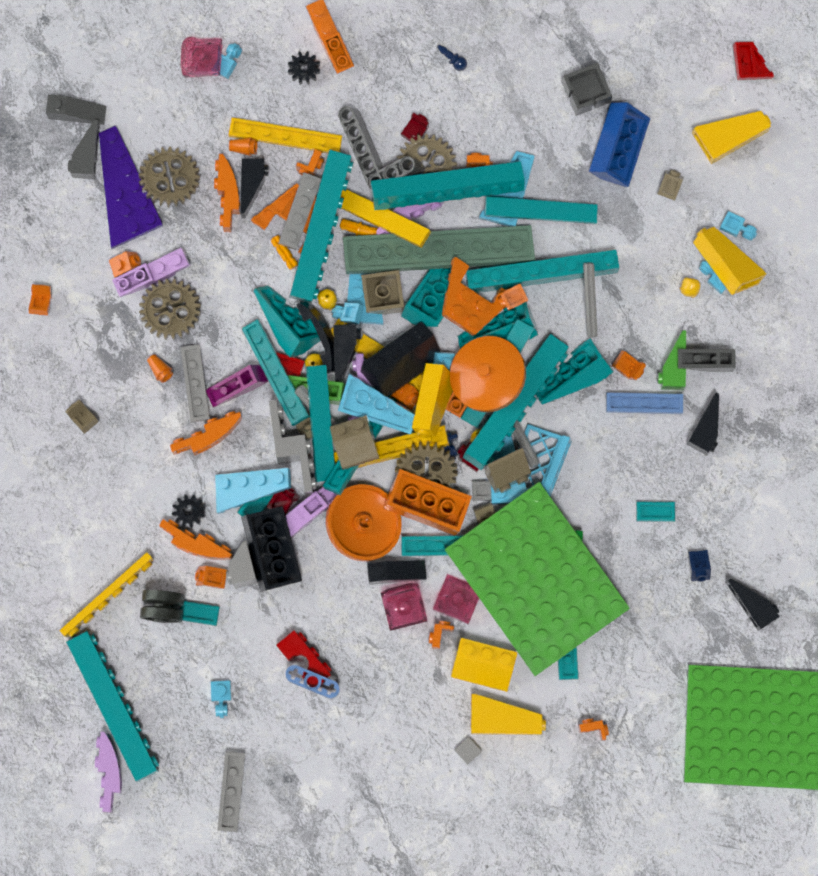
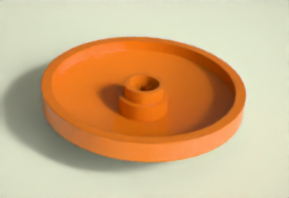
(487, 374)
(361, 525)

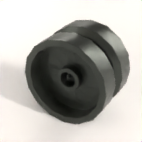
(162, 606)

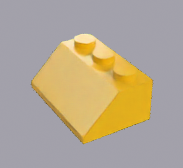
(484, 664)

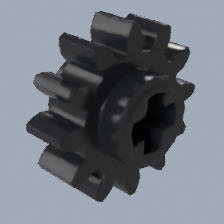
(302, 75)
(185, 504)

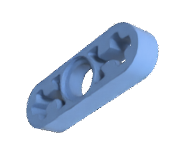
(296, 681)

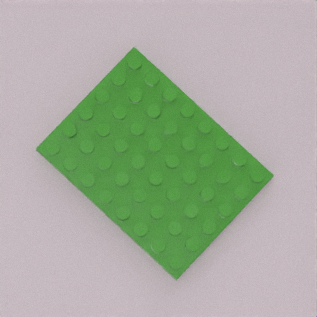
(537, 579)
(751, 727)

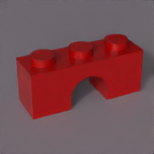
(293, 646)

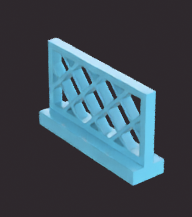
(556, 461)

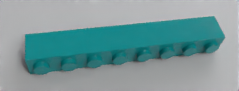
(447, 185)
(320, 227)
(541, 271)
(502, 421)
(112, 706)

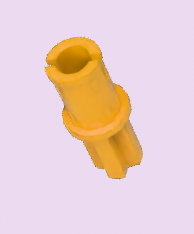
(358, 228)

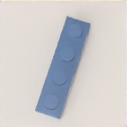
(644, 403)

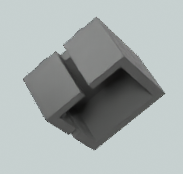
(587, 89)

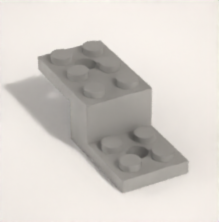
(292, 448)

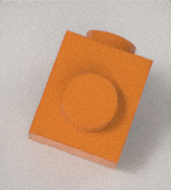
(478, 160)
(315, 163)
(124, 263)
(513, 297)
(40, 299)
(628, 366)
(407, 395)
(435, 637)
(589, 725)

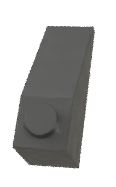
(74, 110)
(85, 155)
(707, 359)

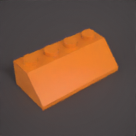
(427, 502)

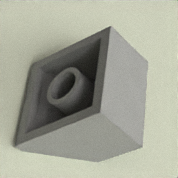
(241, 568)

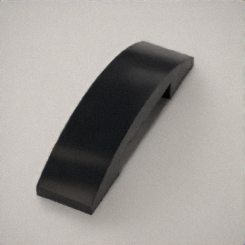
(325, 334)

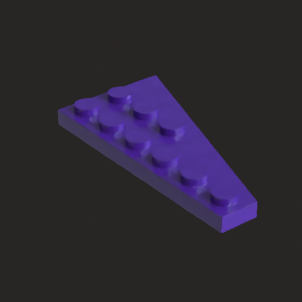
(127, 207)

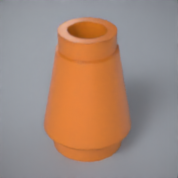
(244, 146)
(159, 368)

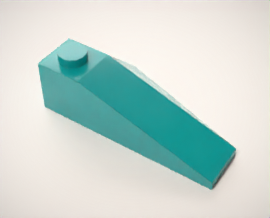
(428, 299)
(287, 324)
(502, 324)
(581, 371)

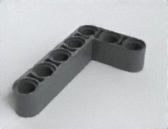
(371, 155)

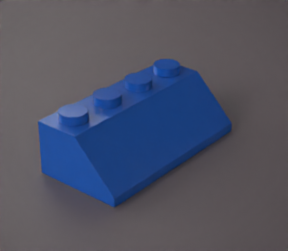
(619, 144)

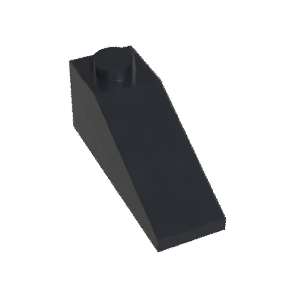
(252, 179)
(346, 342)
(706, 431)
(396, 571)
(756, 607)

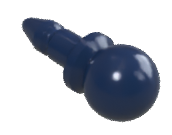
(459, 62)

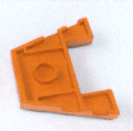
(281, 208)
(465, 306)

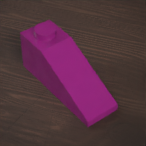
(237, 385)

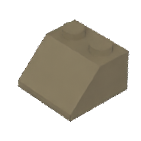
(383, 292)
(354, 442)
(508, 471)

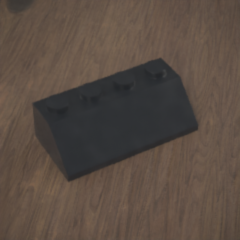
(401, 360)
(271, 548)

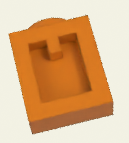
(210, 577)

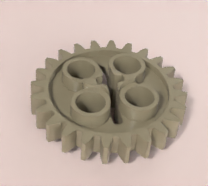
(441, 150)
(185, 173)
(163, 293)
(445, 472)

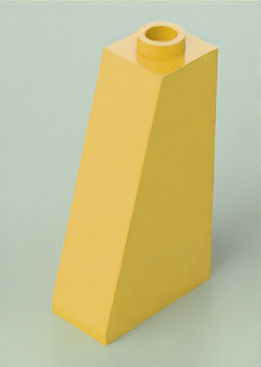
(730, 134)
(728, 261)
(432, 400)
(499, 718)

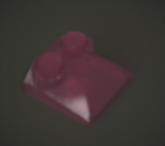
(201, 57)
(456, 600)
(403, 606)

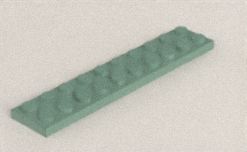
(471, 246)

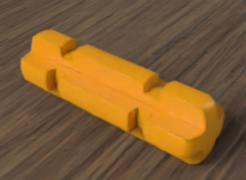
(284, 253)

